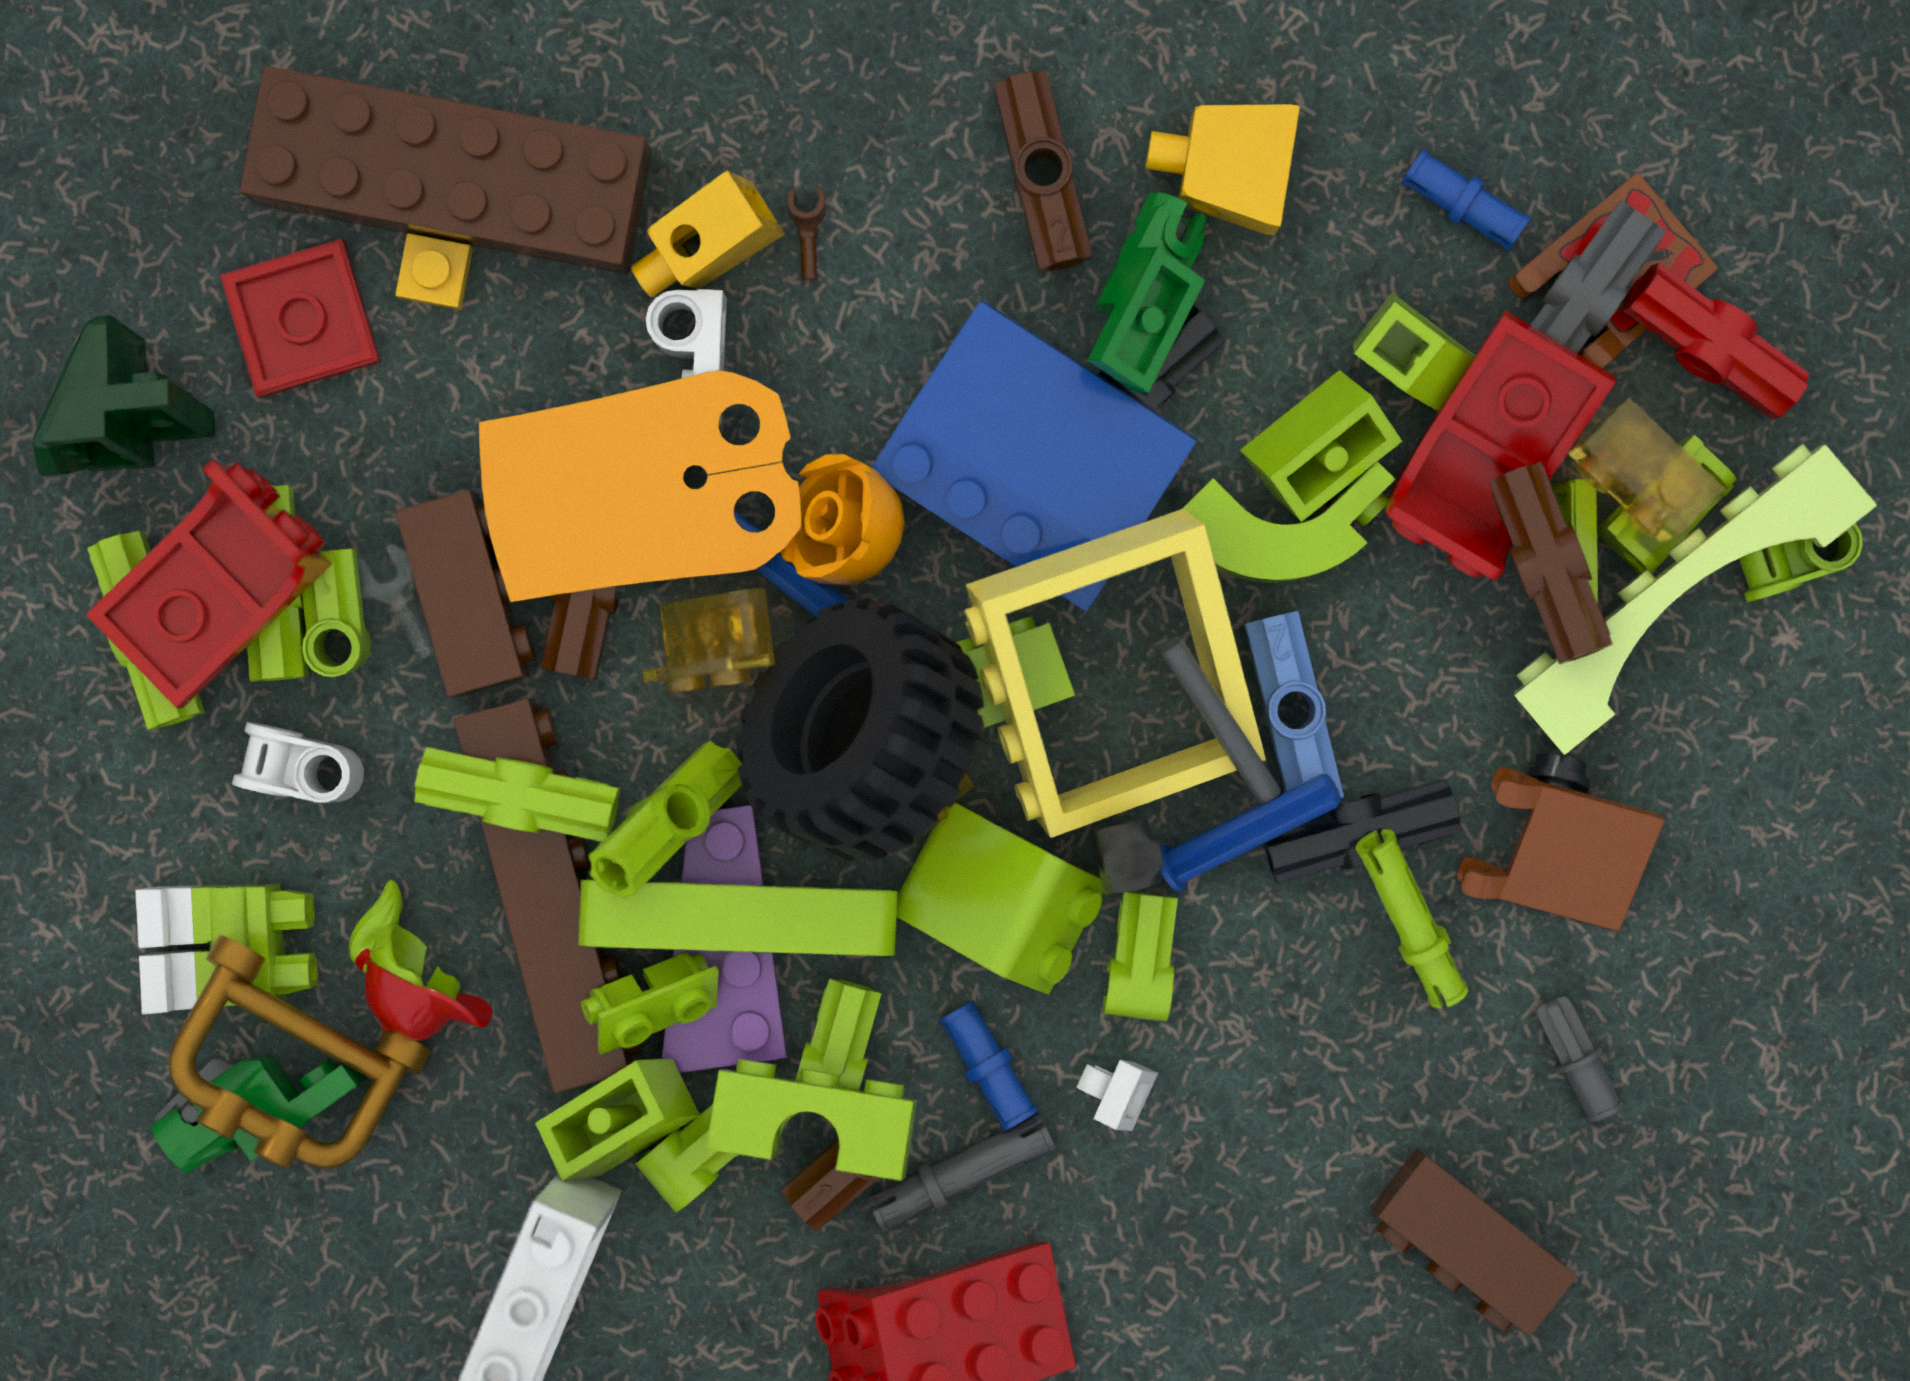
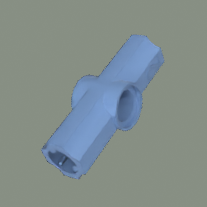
(1284, 667)

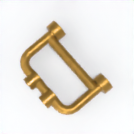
(226, 1111)

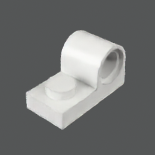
(706, 341)

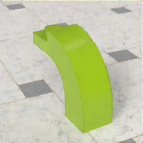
(1285, 553)

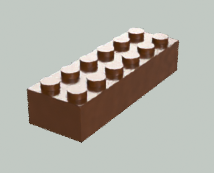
(446, 170)

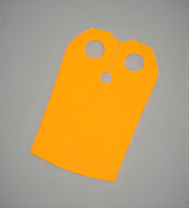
(601, 495)

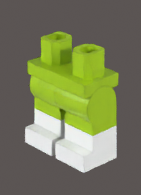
(198, 915)

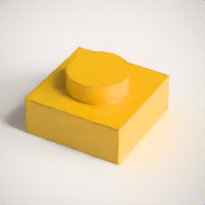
(434, 271)

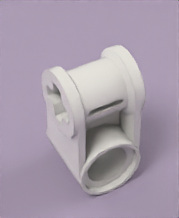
(287, 765)

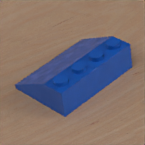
(1029, 447)

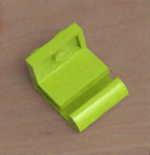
(999, 899)

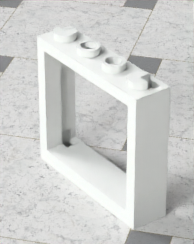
(542, 1281)

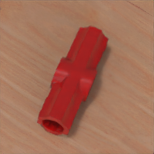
(1716, 341)

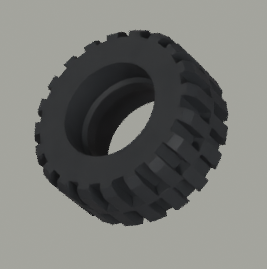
(908, 756)

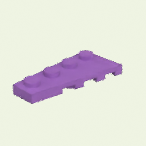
(748, 1007)

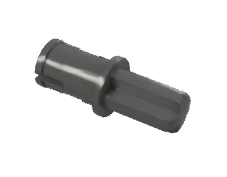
(1578, 1058)

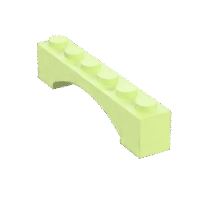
(1807, 501)

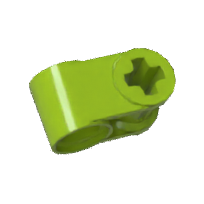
(1795, 562)

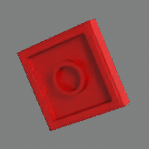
(300, 318)

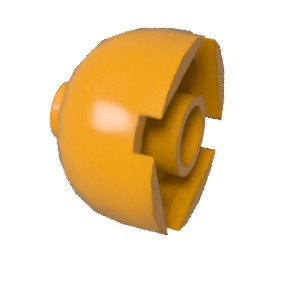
(847, 521)

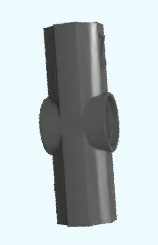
(1596, 280)

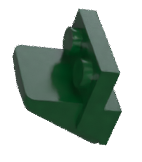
(111, 408)

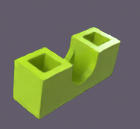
(756, 1106)

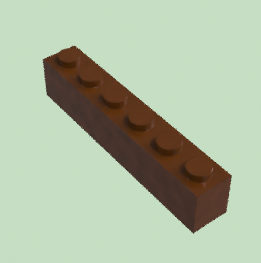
(541, 899)

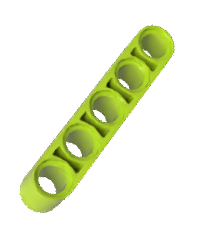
(740, 918)

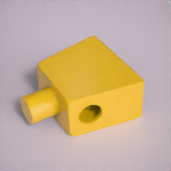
(1232, 162)
(731, 229)

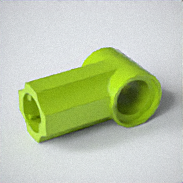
(335, 603)
(1141, 967)
(842, 1032)
(682, 1165)

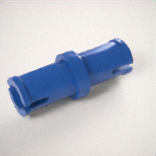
(1465, 200)
(988, 1065)

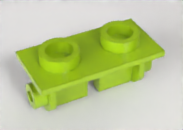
(678, 992)

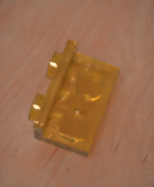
(714, 638)

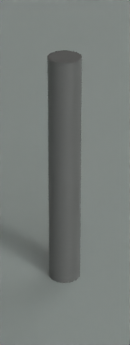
(1219, 720)

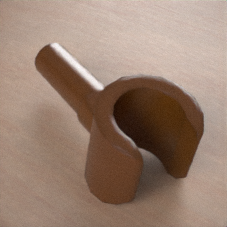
(807, 231)

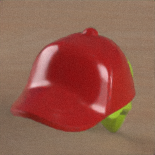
(393, 976)

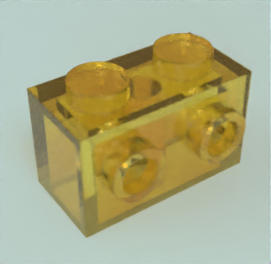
(1644, 471)

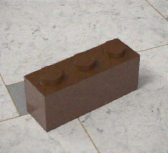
(464, 595)
(1471, 1245)

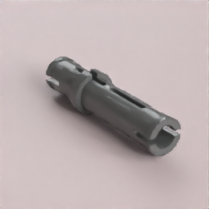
(960, 1173)

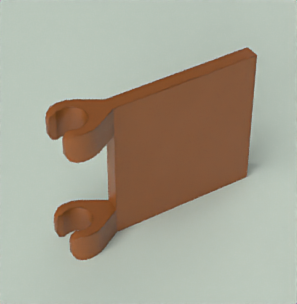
(1573, 855)

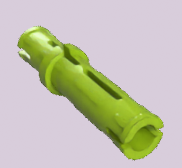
(1421, 939)

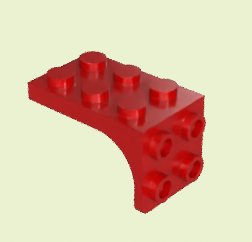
(1510, 409)
(211, 584)
(960, 1324)

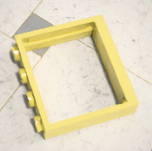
(992, 597)

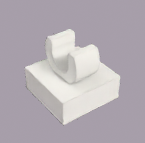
(1121, 1092)

